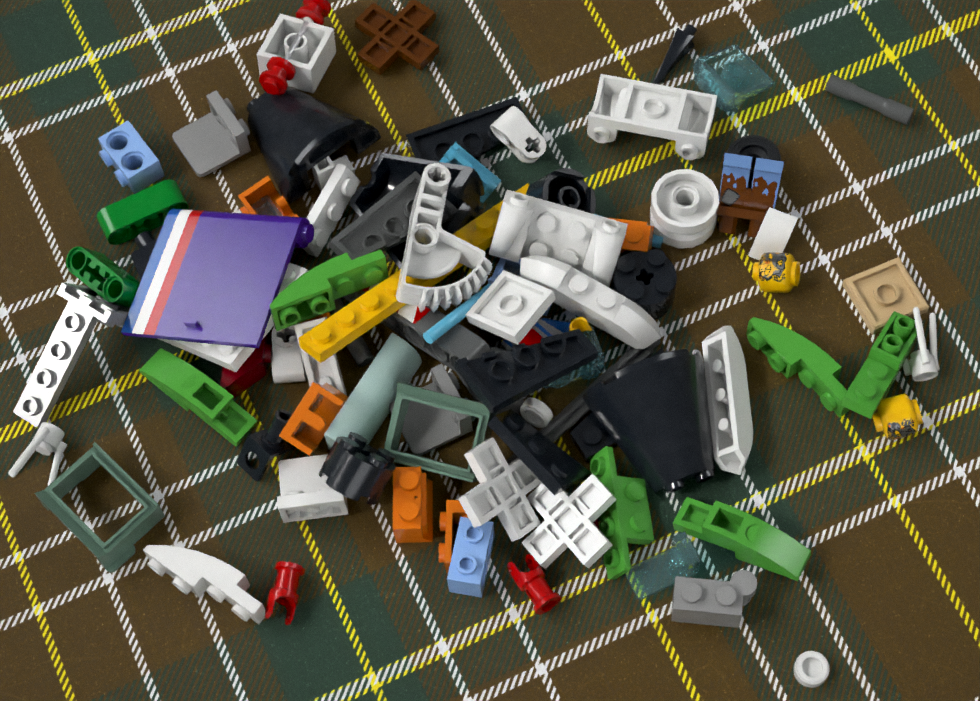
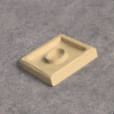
(882, 291)

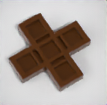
(397, 36)

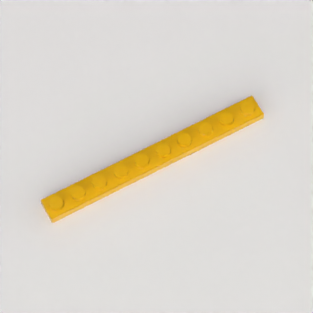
(381, 300)

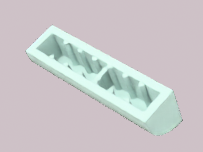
(371, 398)

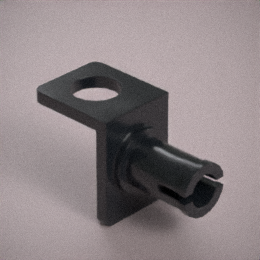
(265, 445)

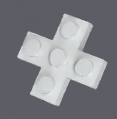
(500, 491)
(570, 523)

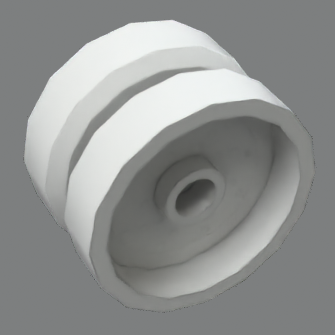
(684, 208)

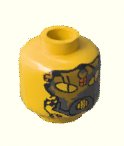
(777, 272)
(897, 417)

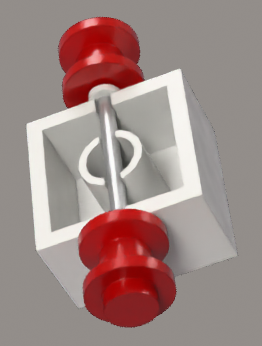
(297, 50)

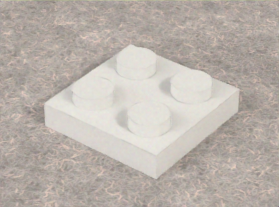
(510, 307)

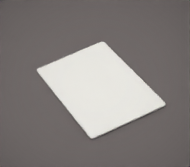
(773, 233)

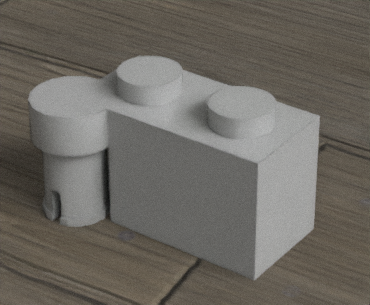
(712, 600)

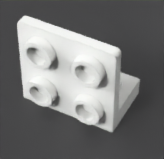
(305, 493)

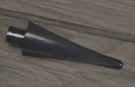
(679, 47)

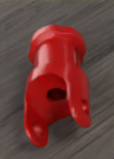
(534, 585)
(285, 589)

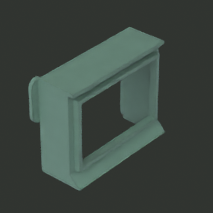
(407, 392)
(121, 545)

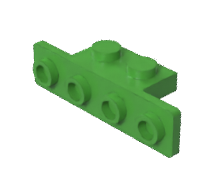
(627, 518)

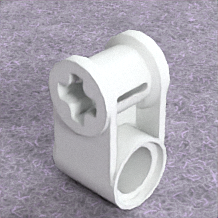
(516, 133)
(287, 357)

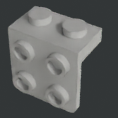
(213, 138)
(431, 426)

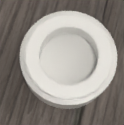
(536, 412)
(811, 669)

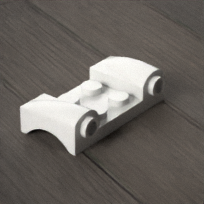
(654, 112)
(556, 231)

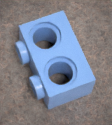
(132, 156)
(470, 558)

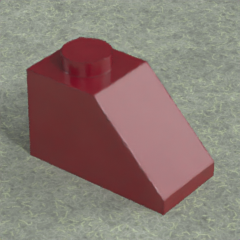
(250, 372)

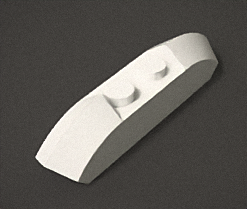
(592, 301)
(728, 399)

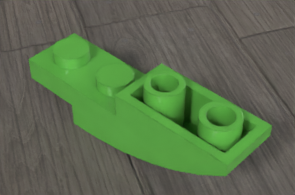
(319, 287)
(795, 354)
(881, 366)
(199, 394)
(746, 535)

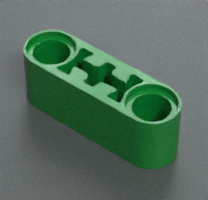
(140, 211)
(102, 275)

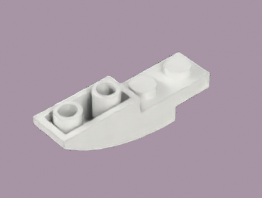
(202, 573)

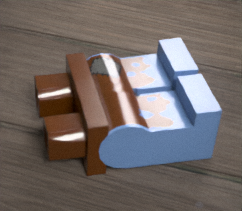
(746, 202)

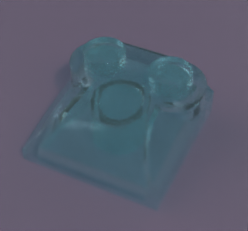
(730, 76)

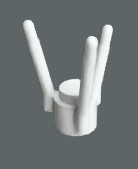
(923, 363)
(45, 441)

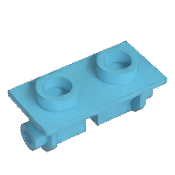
(459, 156)

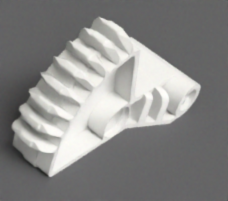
(440, 251)

